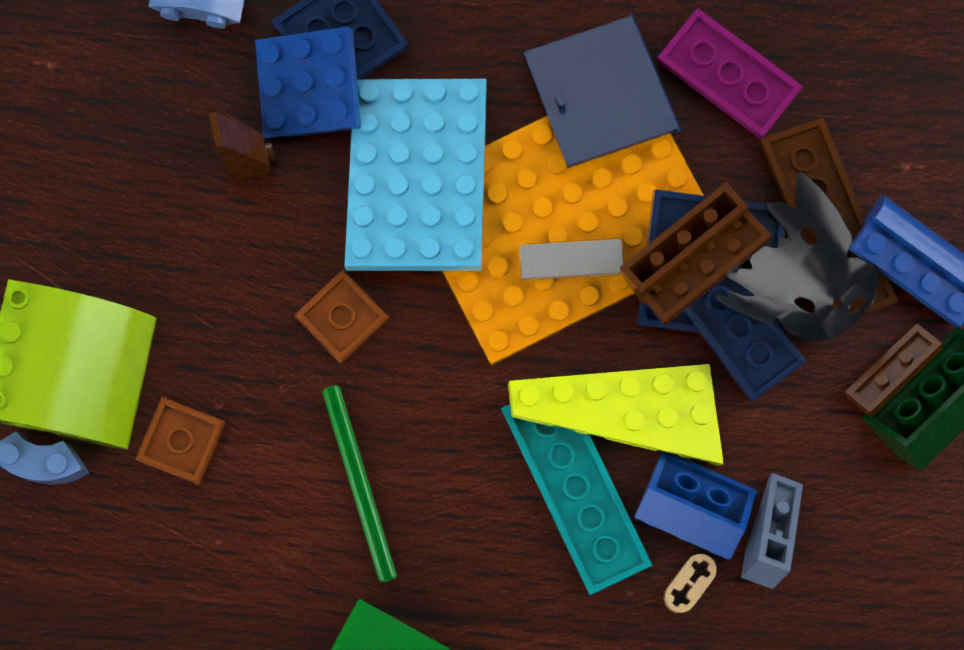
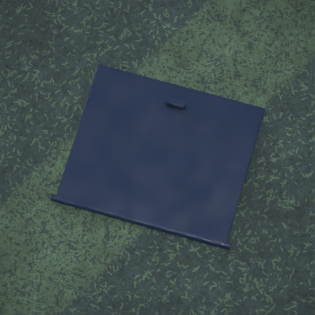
(604, 90)

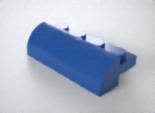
(913, 258)

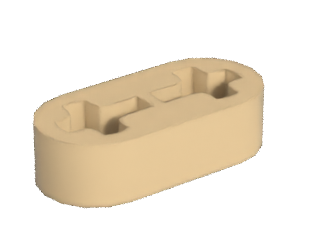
(697, 588)

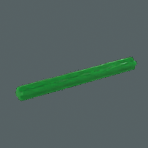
(359, 484)

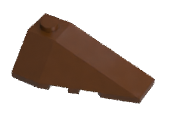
(240, 147)

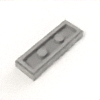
(571, 259)

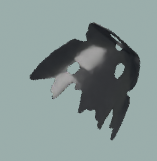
(806, 271)

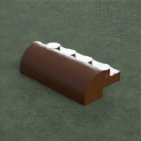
(695, 254)

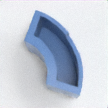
(215, 12)
(41, 463)

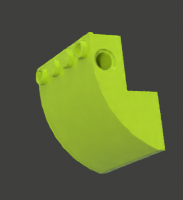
(71, 363)

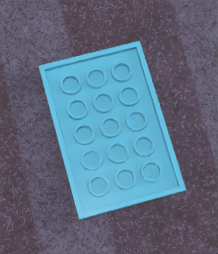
(417, 176)

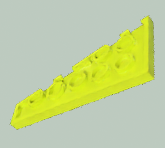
(641, 408)

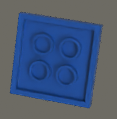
(308, 83)

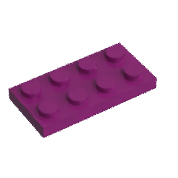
(729, 73)

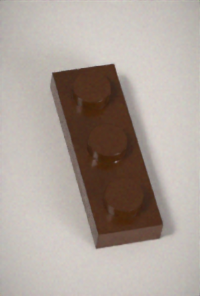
(894, 370)

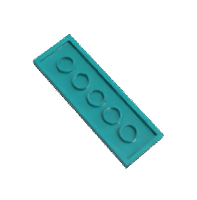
(581, 502)

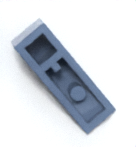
(773, 533)

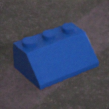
(696, 504)

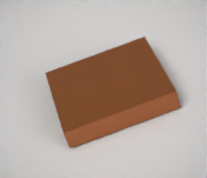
(342, 317)
(180, 441)

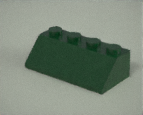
(927, 409)

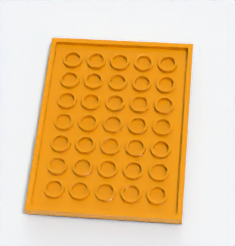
(541, 201)

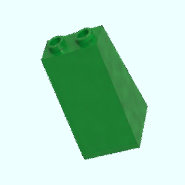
(375, 630)

